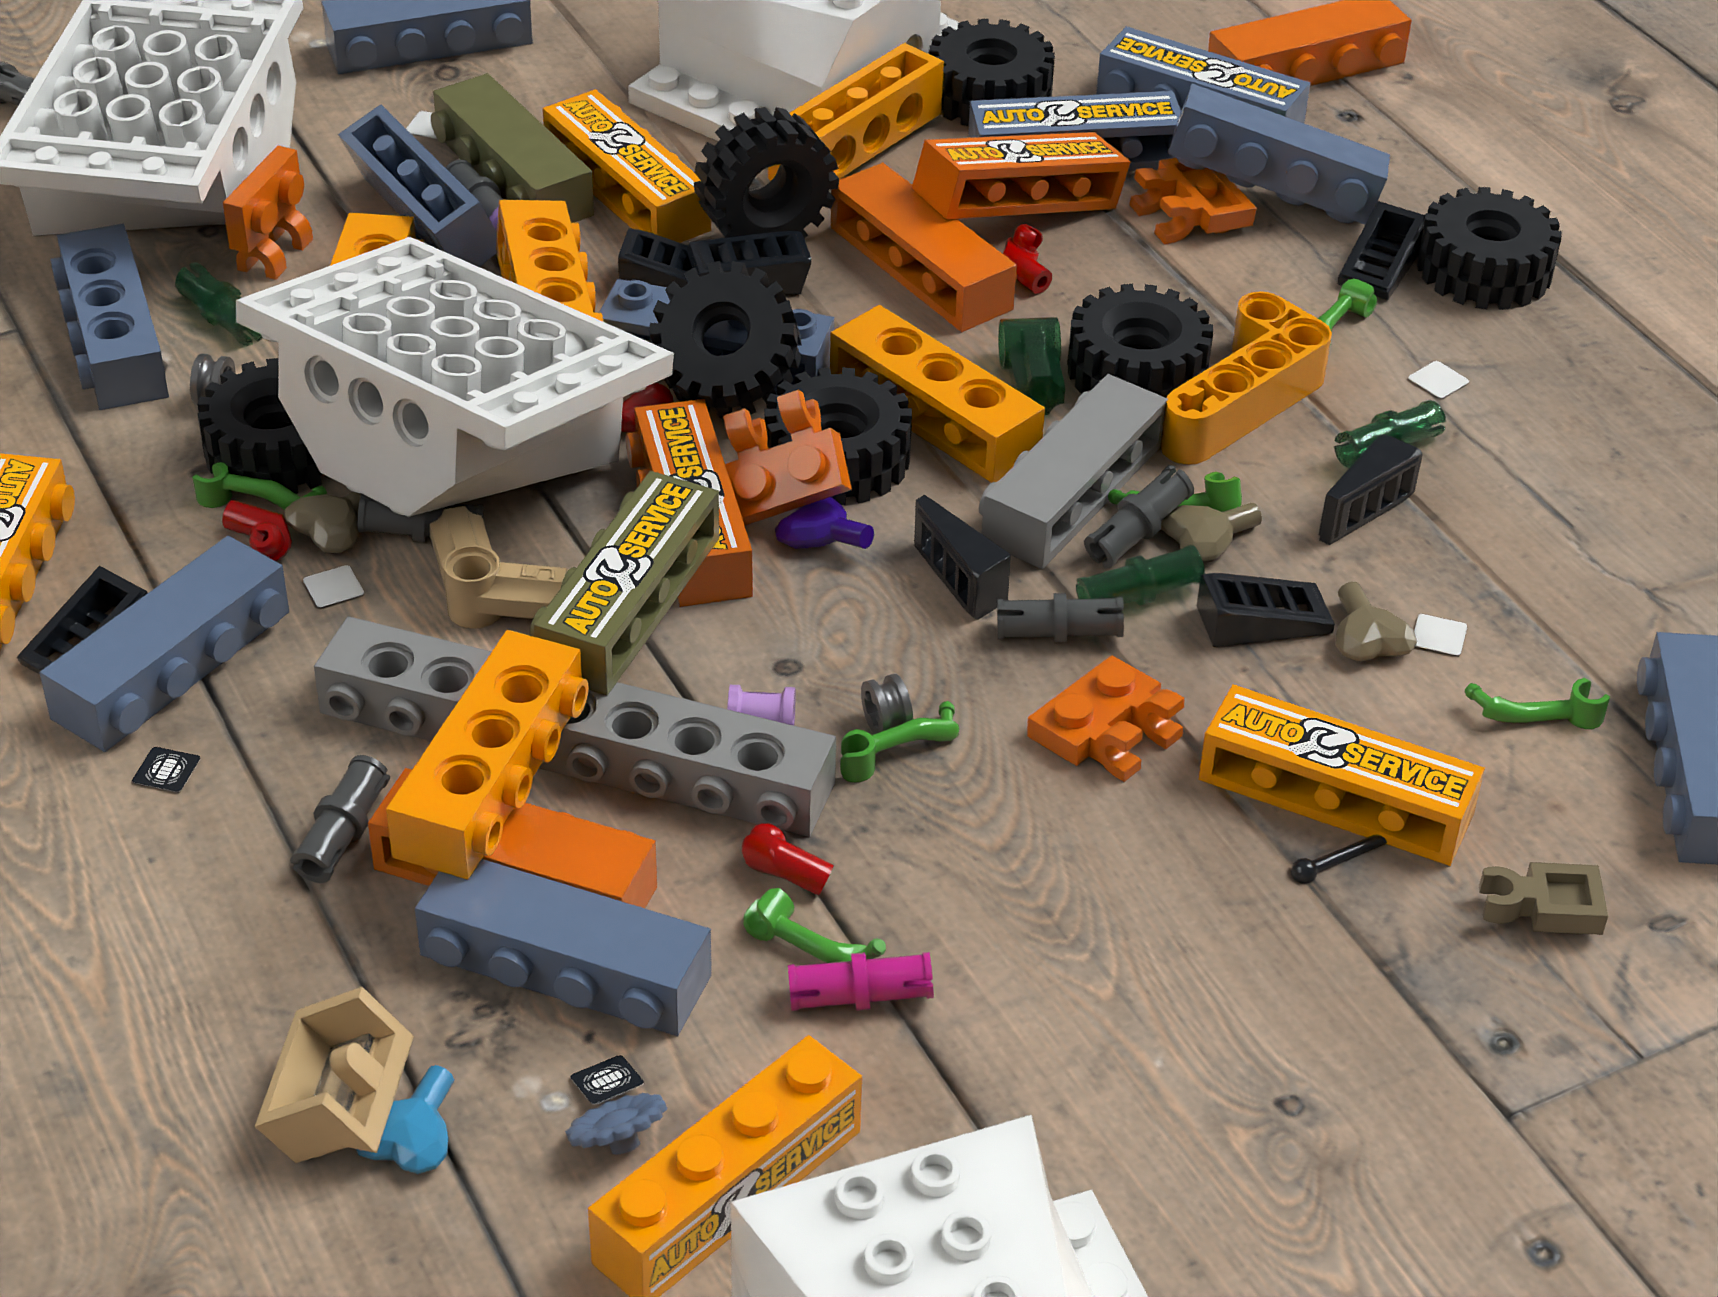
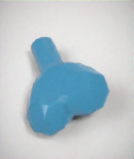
(414, 1129)

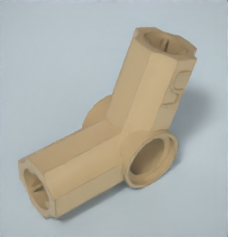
(477, 582)

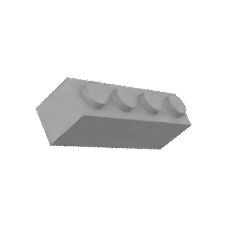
(1073, 470)

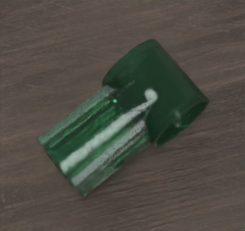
(1033, 357)

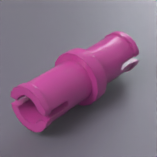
(860, 981)

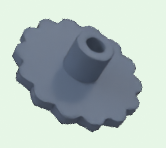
(617, 1122)

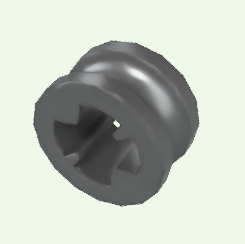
(206, 371)
(886, 703)

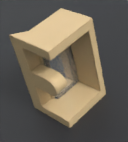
(335, 1077)

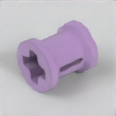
(771, 706)

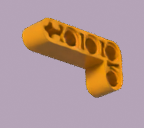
(1273, 365)

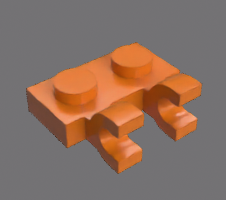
(1191, 199)
(264, 209)
(790, 473)
(1107, 717)

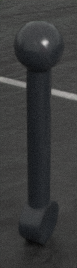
(1306, 870)

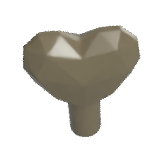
(327, 520)
(1209, 528)
(1370, 630)

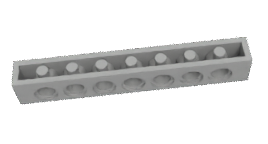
(620, 740)

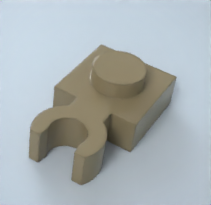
(1553, 894)

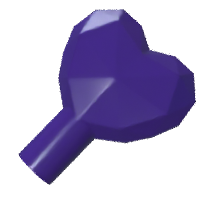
(821, 525)

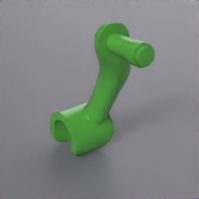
(1353, 296)
(218, 490)
(1218, 493)
(1578, 709)
(860, 747)
(771, 916)

